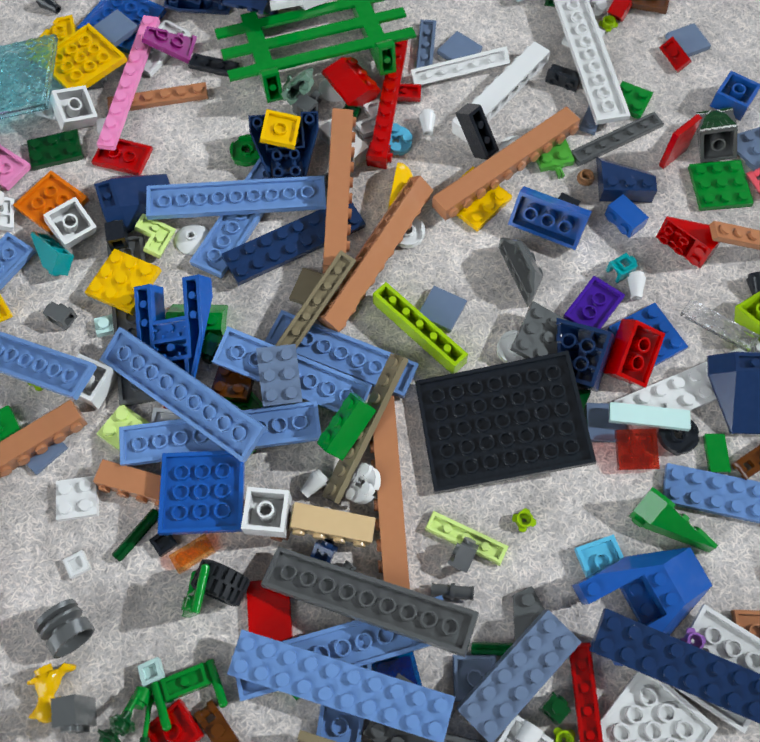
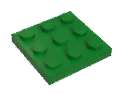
(720, 185)

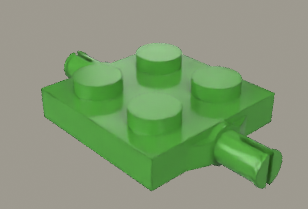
(556, 159)

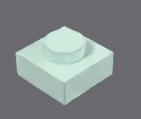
(104, 325)
(151, 672)

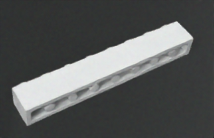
(508, 83)

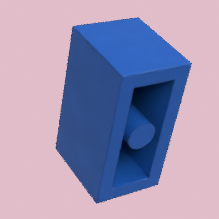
(626, 216)

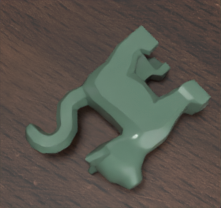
(298, 85)

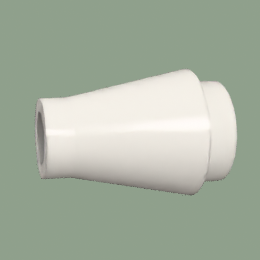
(427, 121)
(636, 284)
(314, 483)

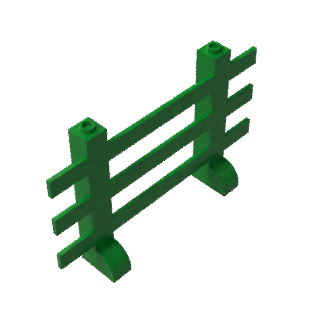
(379, 43)

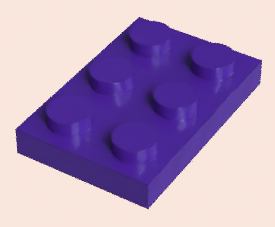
(594, 304)

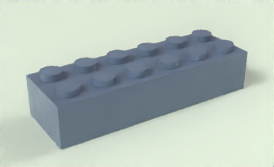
(518, 675)

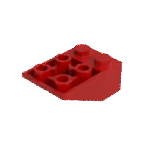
(688, 239)

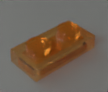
(192, 554)

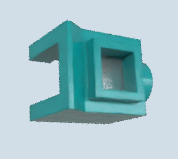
(623, 266)

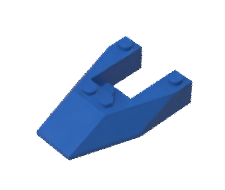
(179, 337)
(657, 586)

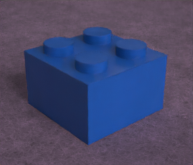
(736, 93)

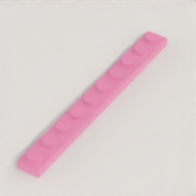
(126, 88)

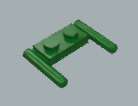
(193, 601)
(184, 683)

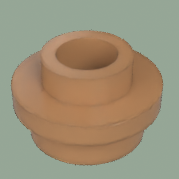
(585, 173)

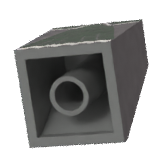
(717, 135)

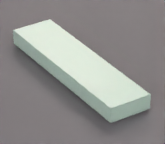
(649, 416)

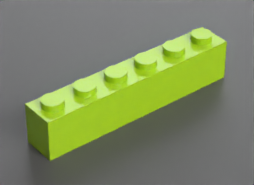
(420, 328)

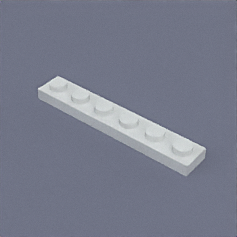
(460, 66)

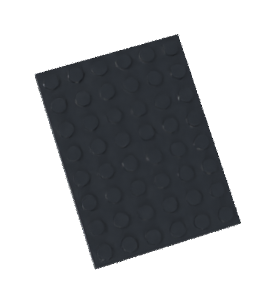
(504, 422)

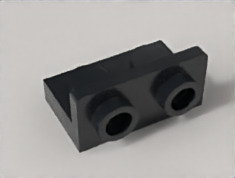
(563, 77)

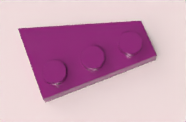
(169, 43)

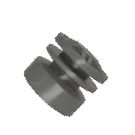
(64, 628)

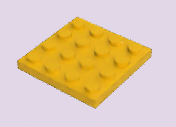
(85, 58)

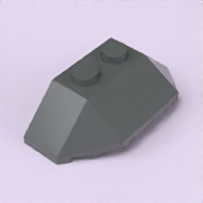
(522, 267)

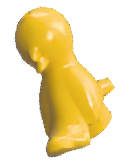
(46, 684)

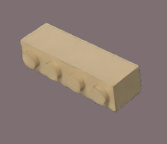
(331, 524)

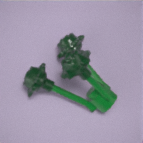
(122, 724)

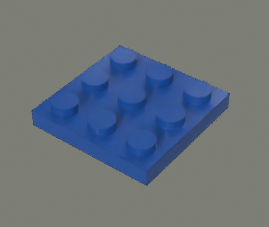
(654, 317)

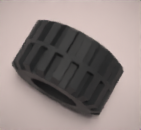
(223, 583)

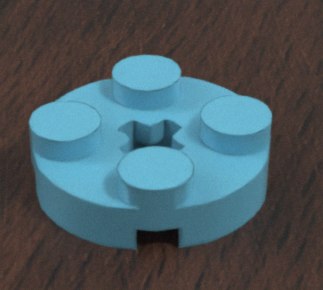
(405, 140)

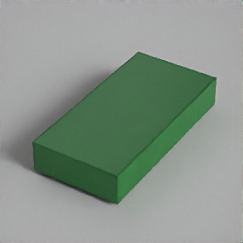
(716, 453)

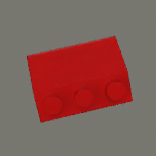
(351, 81)
(634, 352)

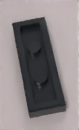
(211, 64)

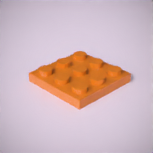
(45, 196)

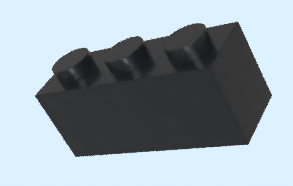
(477, 131)

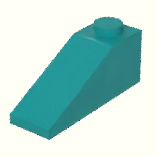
(52, 254)

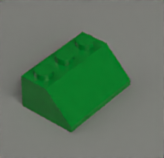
(216, 320)
(346, 426)

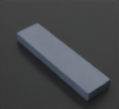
(426, 43)

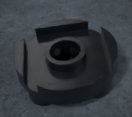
(676, 445)

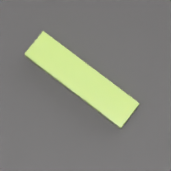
(455, 532)

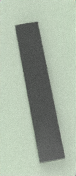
(616, 138)

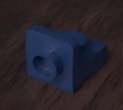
(324, 550)

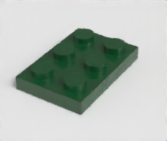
(55, 149)

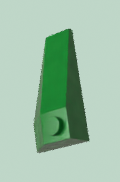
(658, 515)

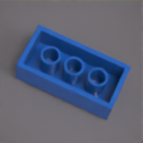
(549, 217)

